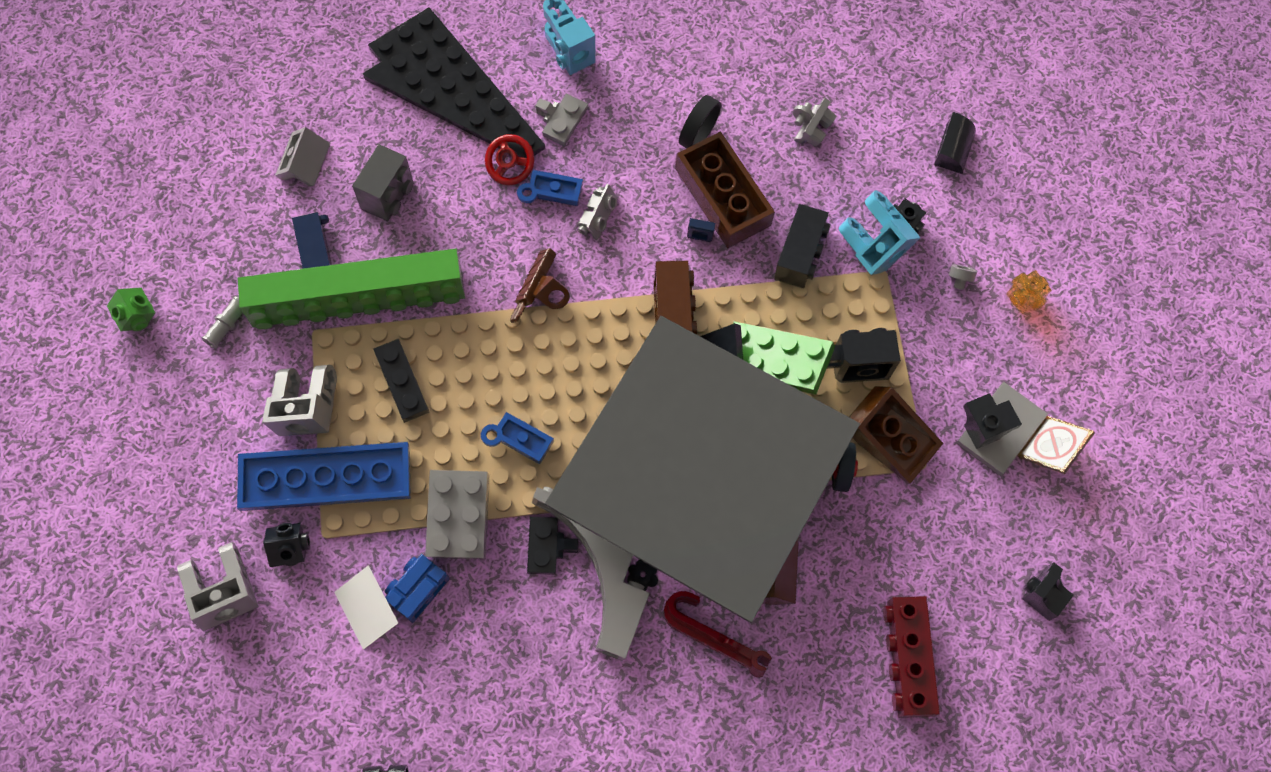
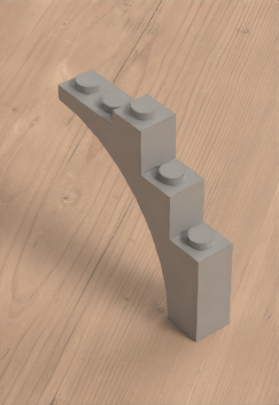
(621, 601)

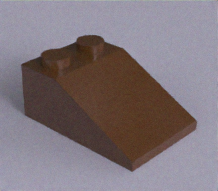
(894, 433)

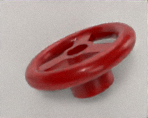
(502, 153)

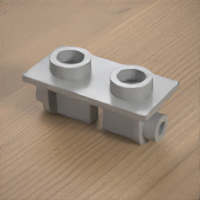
(602, 203)

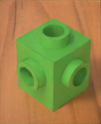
(131, 309)

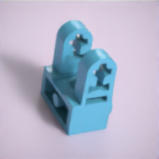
(571, 37)
(892, 242)

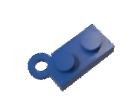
(551, 188)
(519, 437)

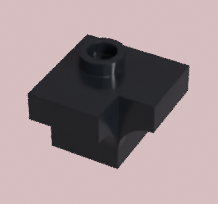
(989, 421)
(1047, 592)

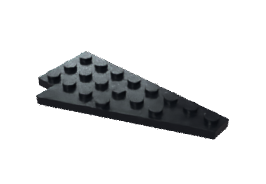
(438, 75)

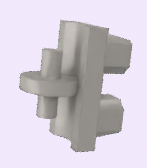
(810, 119)

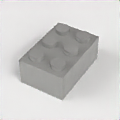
(457, 514)

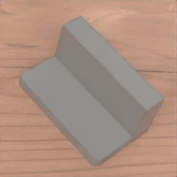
(303, 157)

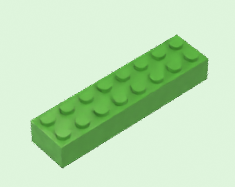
(351, 288)

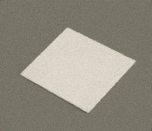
(366, 607)

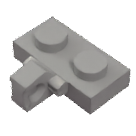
(561, 117)

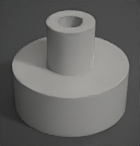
(962, 275)

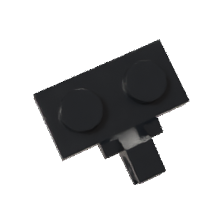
(547, 545)

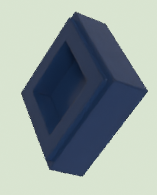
(700, 230)

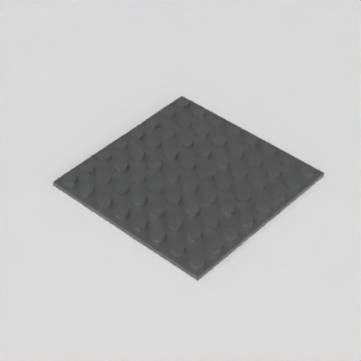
(704, 467)

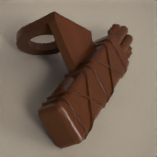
(540, 285)

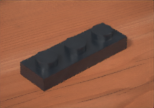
(401, 380)

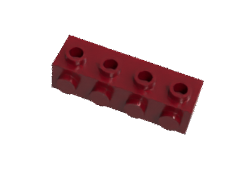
(912, 657)

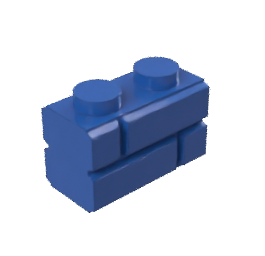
(416, 587)

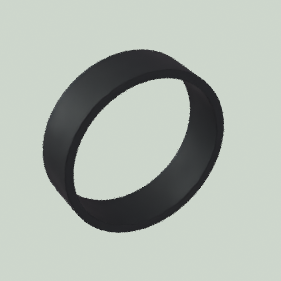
(700, 121)

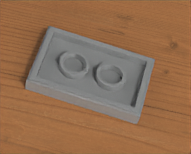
(1002, 452)

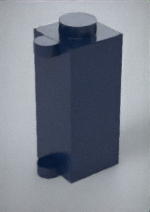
(312, 240)

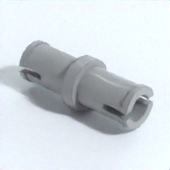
(223, 323)

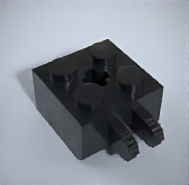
(865, 355)

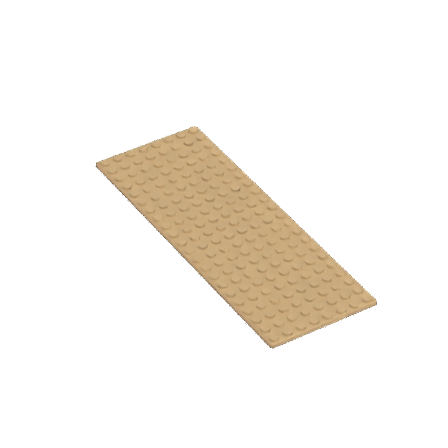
(556, 376)

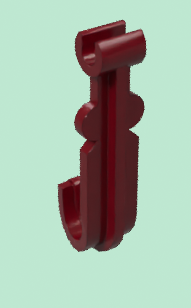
(711, 637)

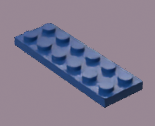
(323, 476)

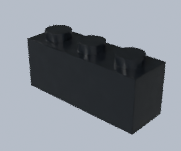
(802, 246)

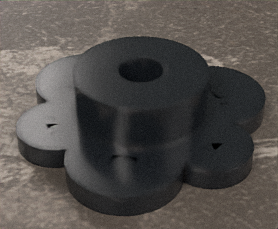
(650, 578)

